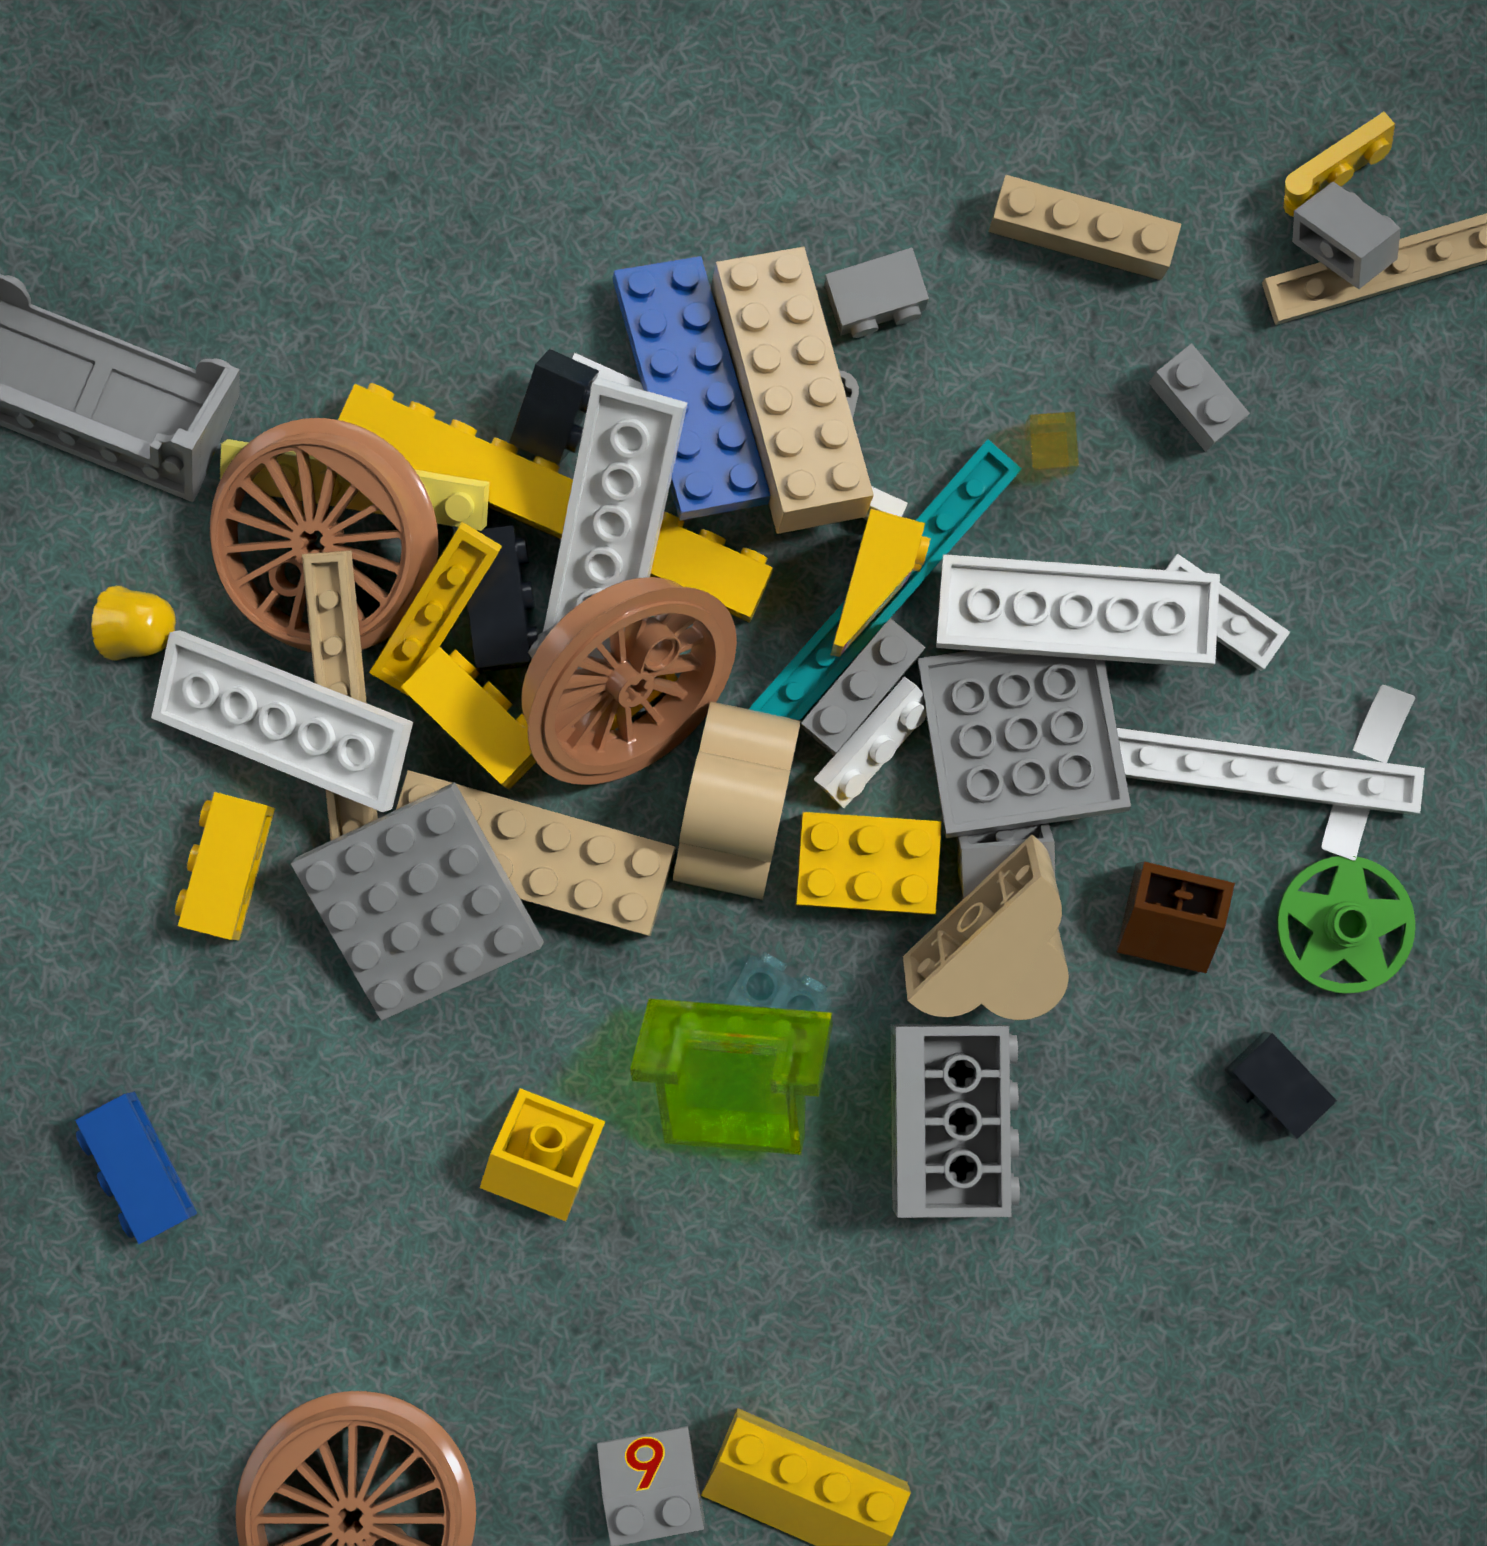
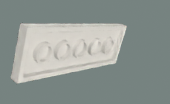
(616, 493)
(1078, 611)
(282, 720)

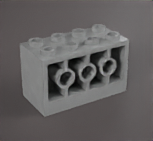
(920, 1125)

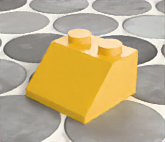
(542, 1154)

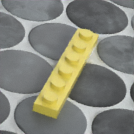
(451, 496)

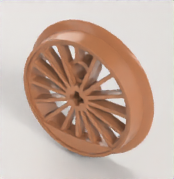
(372, 469)
(574, 708)
(309, 1428)

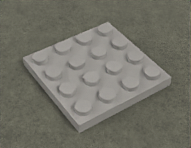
(1021, 740)
(417, 902)

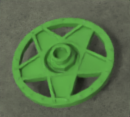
(1346, 924)

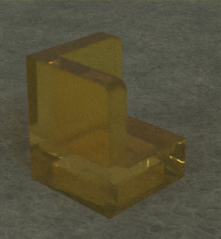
(1053, 441)

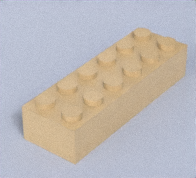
(791, 389)
(566, 859)

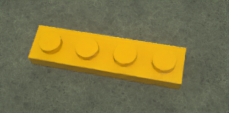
(436, 605)

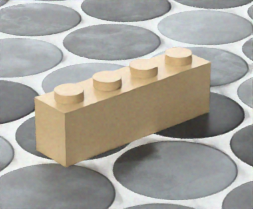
(1084, 227)

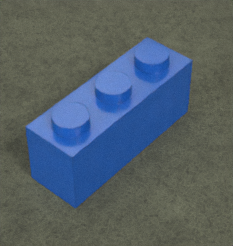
(134, 1168)

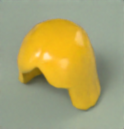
(131, 623)

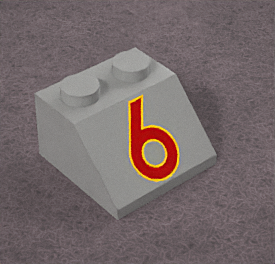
(650, 1486)

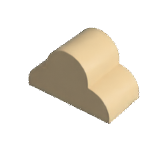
(736, 800)
(995, 945)

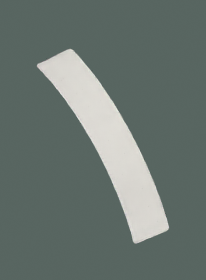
(1375, 741)

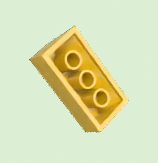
(804, 1486)

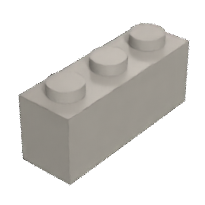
(862, 687)

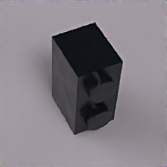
(554, 407)
(1279, 1086)

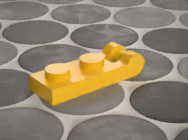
(1340, 161)

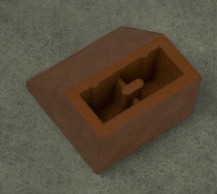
(1174, 916)

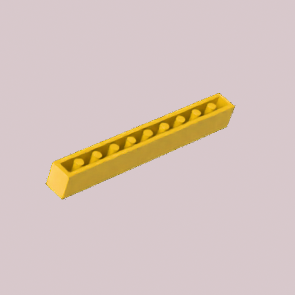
(541, 495)

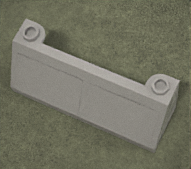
(110, 397)

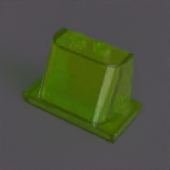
(732, 1072)

